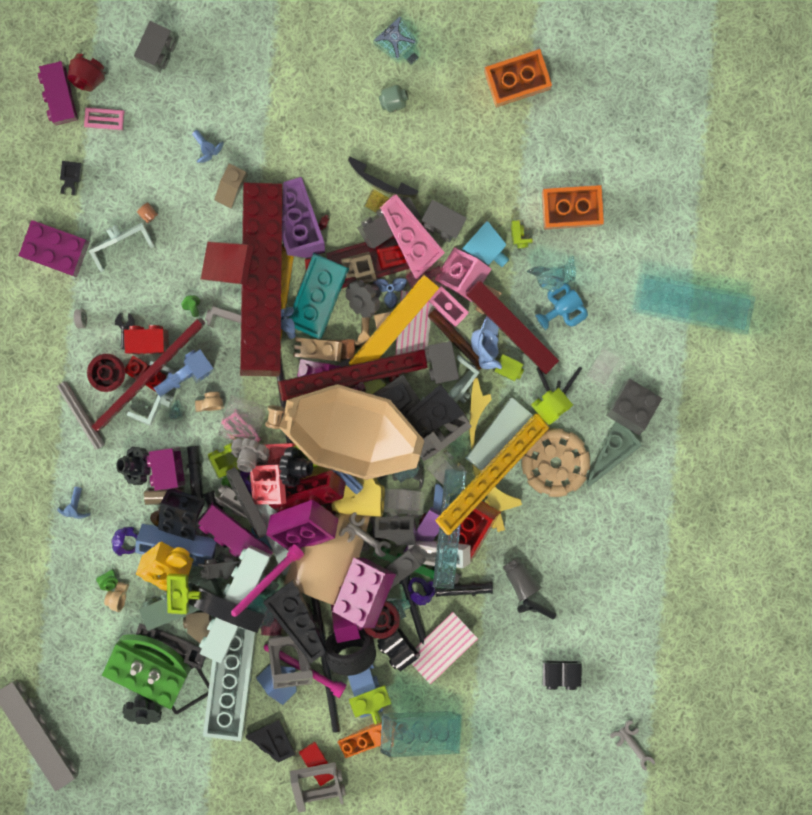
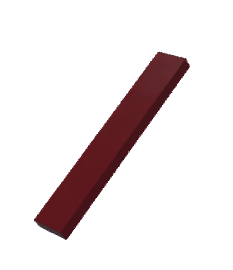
(512, 327)

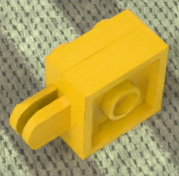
(161, 561)

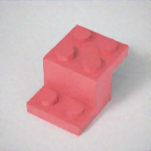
(266, 480)

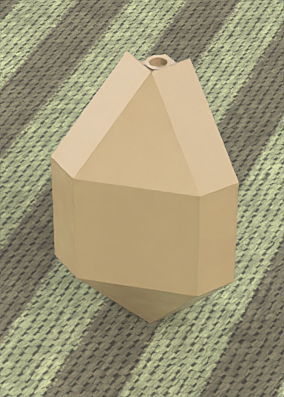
(352, 432)

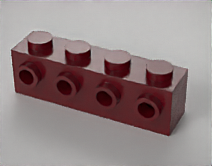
(321, 488)

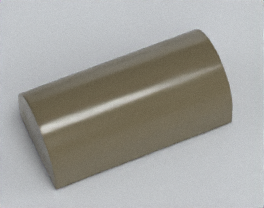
(154, 497)

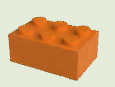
(517, 78)
(572, 207)

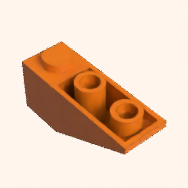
(361, 740)

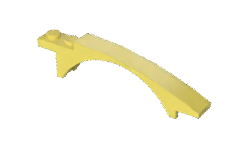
(496, 498)

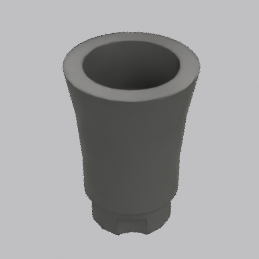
(521, 579)

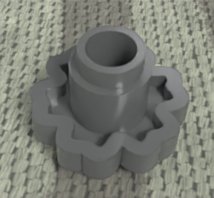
(363, 298)

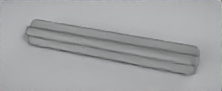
(80, 415)

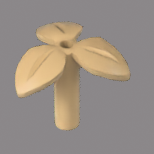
(364, 335)

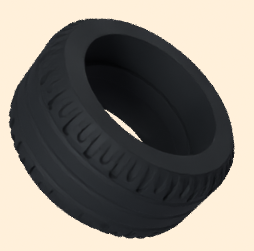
(353, 663)

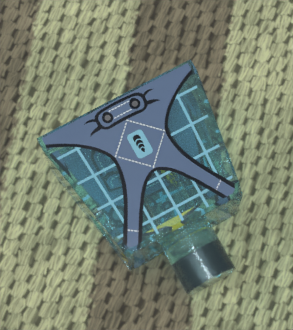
(397, 42)

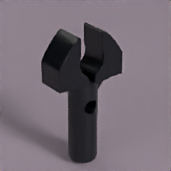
(118, 322)

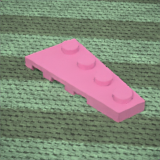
(413, 239)

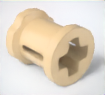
(274, 417)

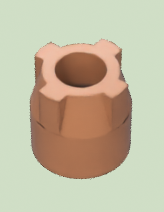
(147, 212)

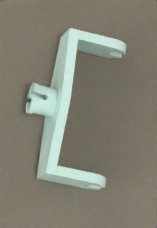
(115, 237)
(459, 391)
(159, 400)

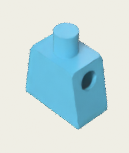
(487, 246)

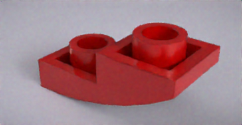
(137, 367)
(314, 756)

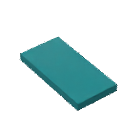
(318, 295)

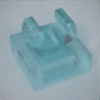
(401, 605)

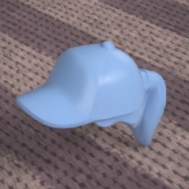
(484, 344)

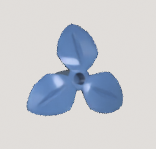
(206, 147)
(397, 285)
(286, 323)
(71, 509)

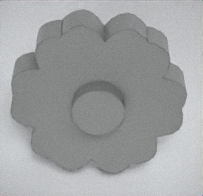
(249, 454)

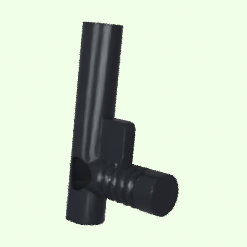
(535, 607)

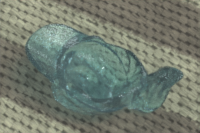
(554, 277)

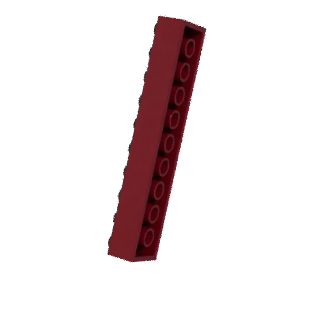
(262, 294)

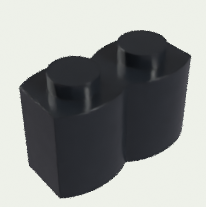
(398, 649)
(562, 674)

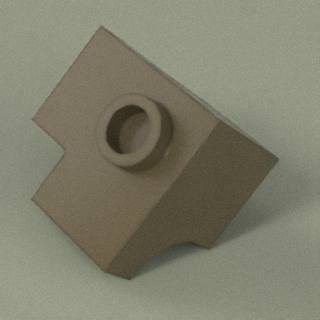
(360, 267)

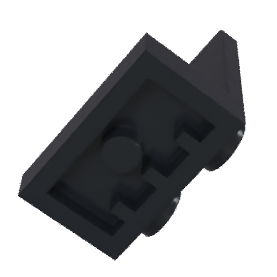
(180, 513)

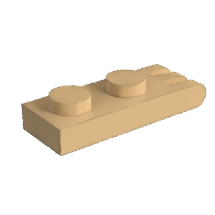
(318, 349)

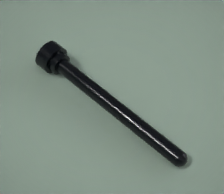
(413, 609)

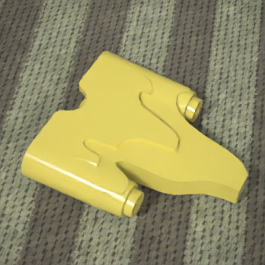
(365, 503)

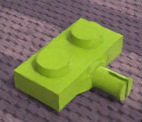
(179, 594)
(370, 703)

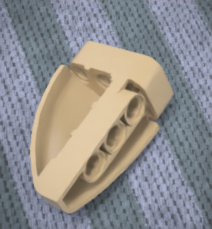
(325, 565)

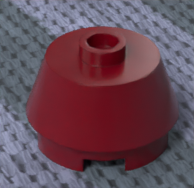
(85, 73)
(106, 372)
(387, 622)

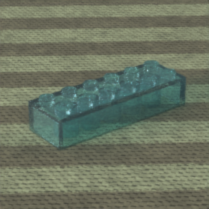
(693, 304)

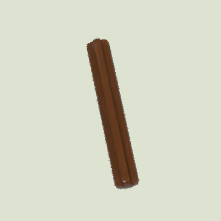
(454, 337)

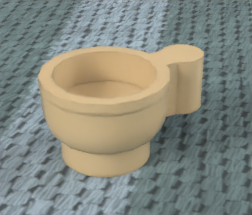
(210, 403)
(116, 599)

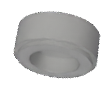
(80, 318)

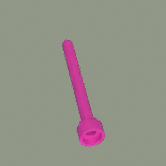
(294, 553)
(336, 687)

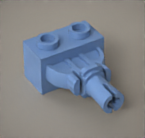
(194, 365)

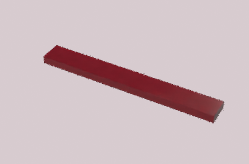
(195, 327)
(353, 374)

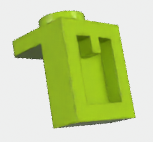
(517, 231)

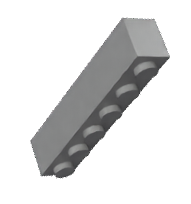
(36, 735)

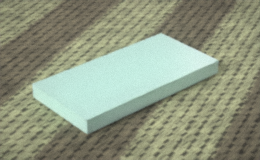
(499, 433)

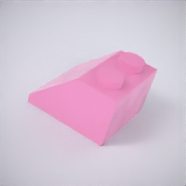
(462, 272)

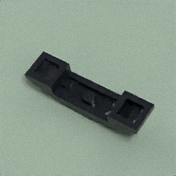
(403, 190)
(221, 609)
(187, 649)

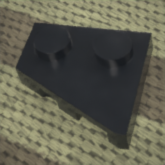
(273, 741)

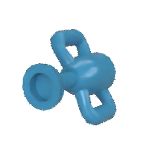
(564, 306)

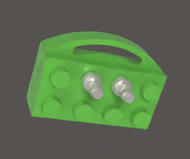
(147, 670)

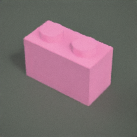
(448, 306)

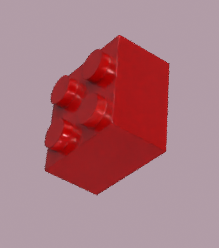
(146, 341)

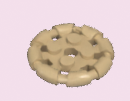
(567, 465)

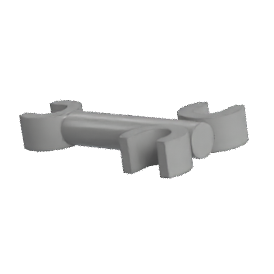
(353, 528)
(625, 733)

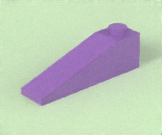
(299, 225)

